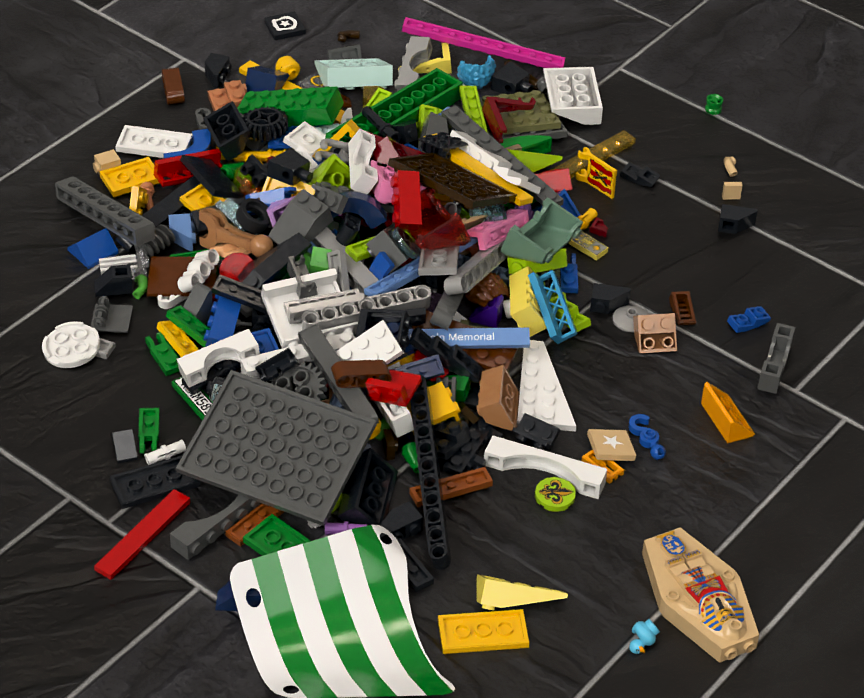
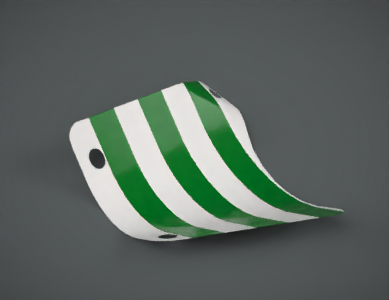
(335, 619)

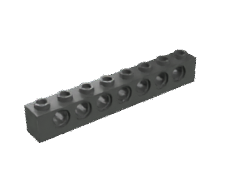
(105, 211)

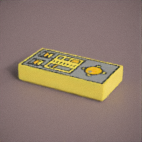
(589, 246)

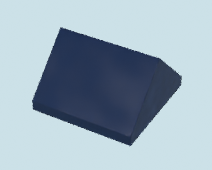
(264, 78)

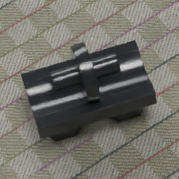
(256, 170)

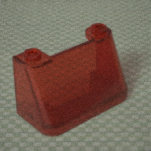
(438, 226)

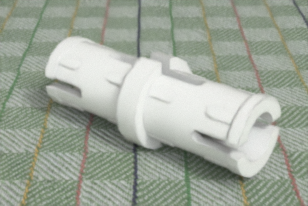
(165, 452)

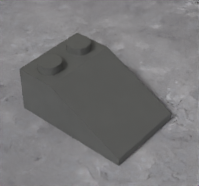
(302, 215)

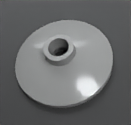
(624, 315)

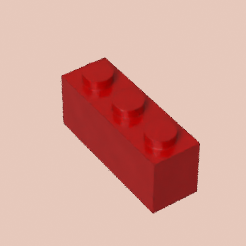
(406, 200)

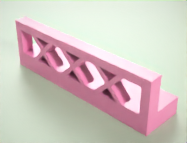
(494, 232)

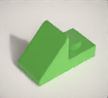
(319, 260)

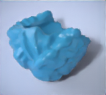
(476, 74)

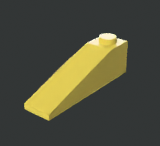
(500, 593)

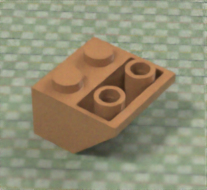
(655, 333)

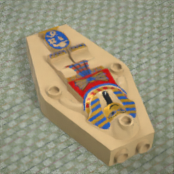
(700, 595)

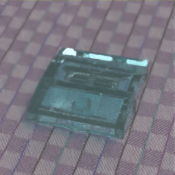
(229, 209)
(493, 212)

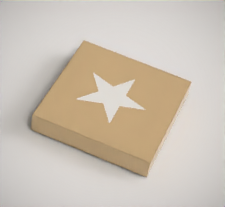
(611, 445)

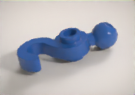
(648, 437)

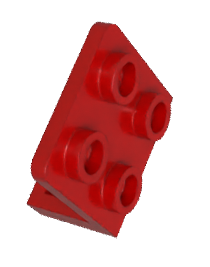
(397, 391)

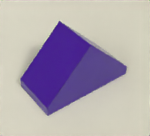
(489, 315)

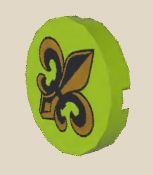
(555, 494)

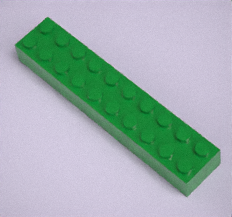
(432, 89)

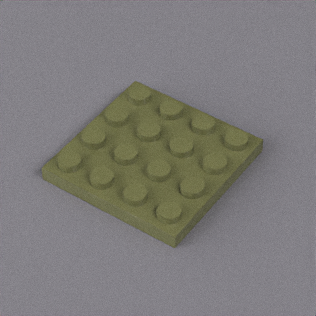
(528, 120)

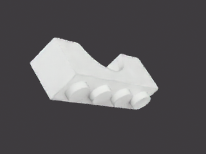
(360, 150)
(480, 154)
(197, 364)

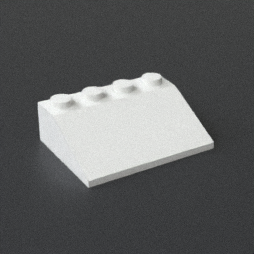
(574, 94)

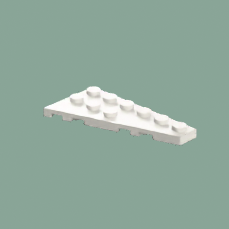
(541, 391)

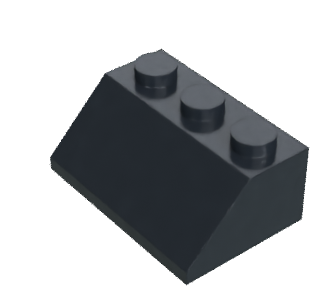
(228, 130)

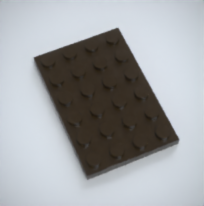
(453, 180)

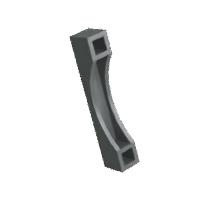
(196, 535)

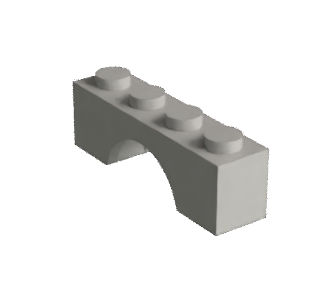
(417, 52)

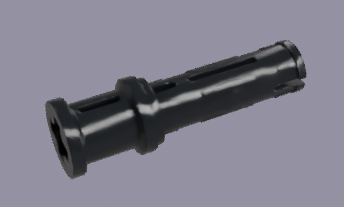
(384, 129)

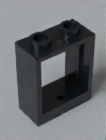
(367, 317)

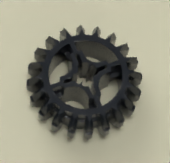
(266, 123)

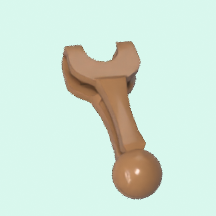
(224, 232)

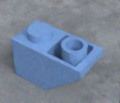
(182, 229)

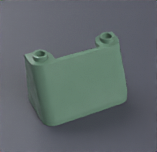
(543, 234)

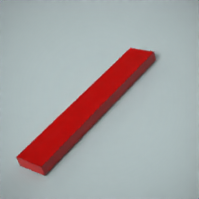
(142, 534)

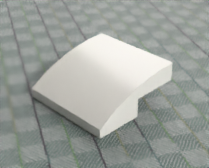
(516, 179)

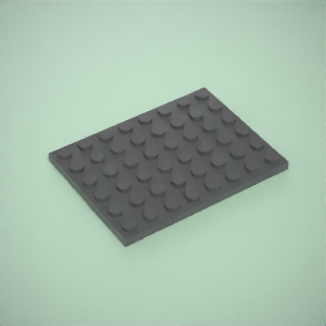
(277, 447)

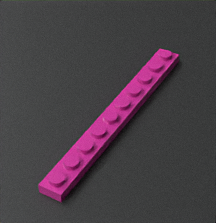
(482, 44)

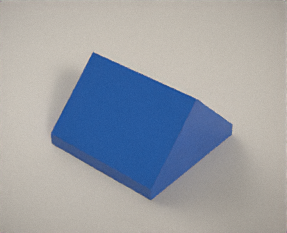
(93, 248)

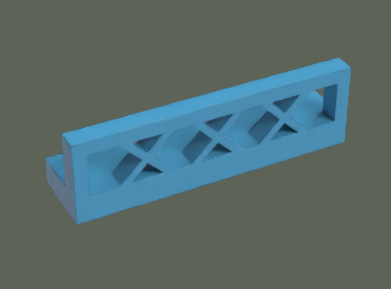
(548, 313)

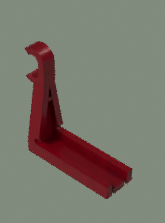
(495, 105)

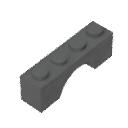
(777, 358)

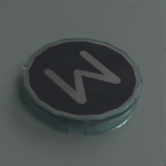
(406, 243)

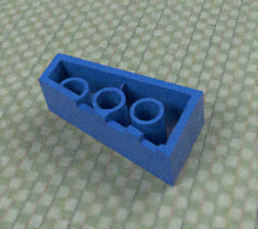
(223, 321)

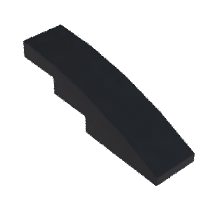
(452, 357)

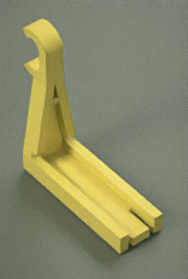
(443, 64)

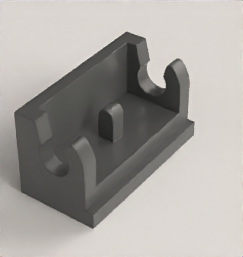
(299, 269)

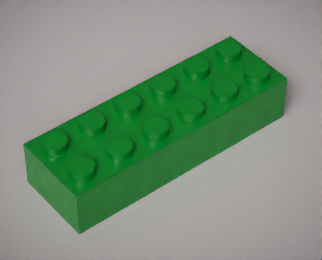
(310, 105)

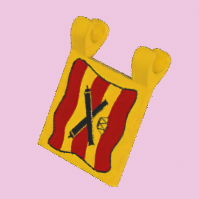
(598, 173)

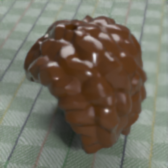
(487, 289)

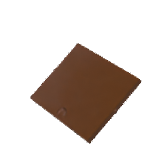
(165, 274)

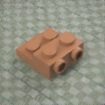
(232, 91)

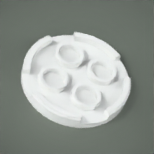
(71, 345)

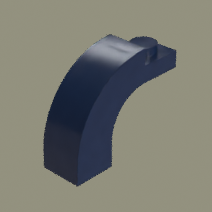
(366, 207)

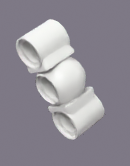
(198, 269)

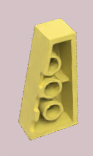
(523, 302)

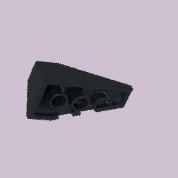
(273, 264)

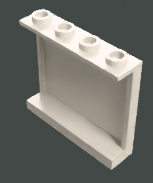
(282, 291)

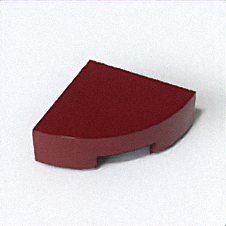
(599, 228)

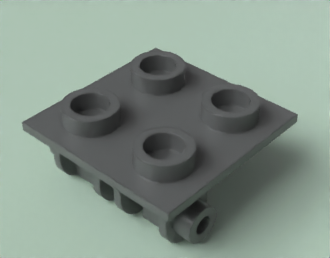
(111, 317)

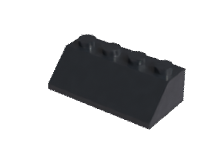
(368, 490)

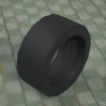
(248, 222)

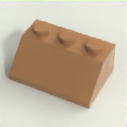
(498, 398)

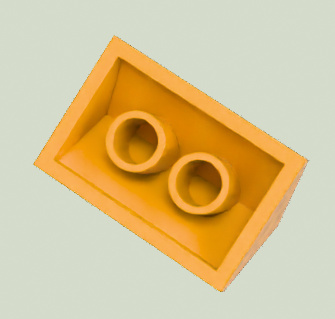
(725, 414)

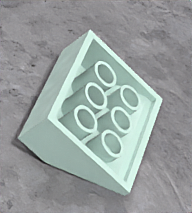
(355, 73)

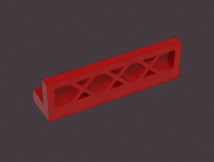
(172, 167)

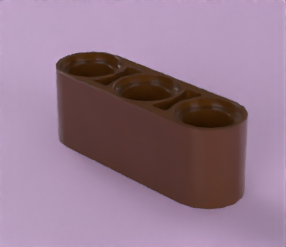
(173, 86)
(356, 373)

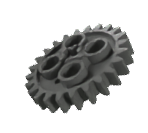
(312, 384)

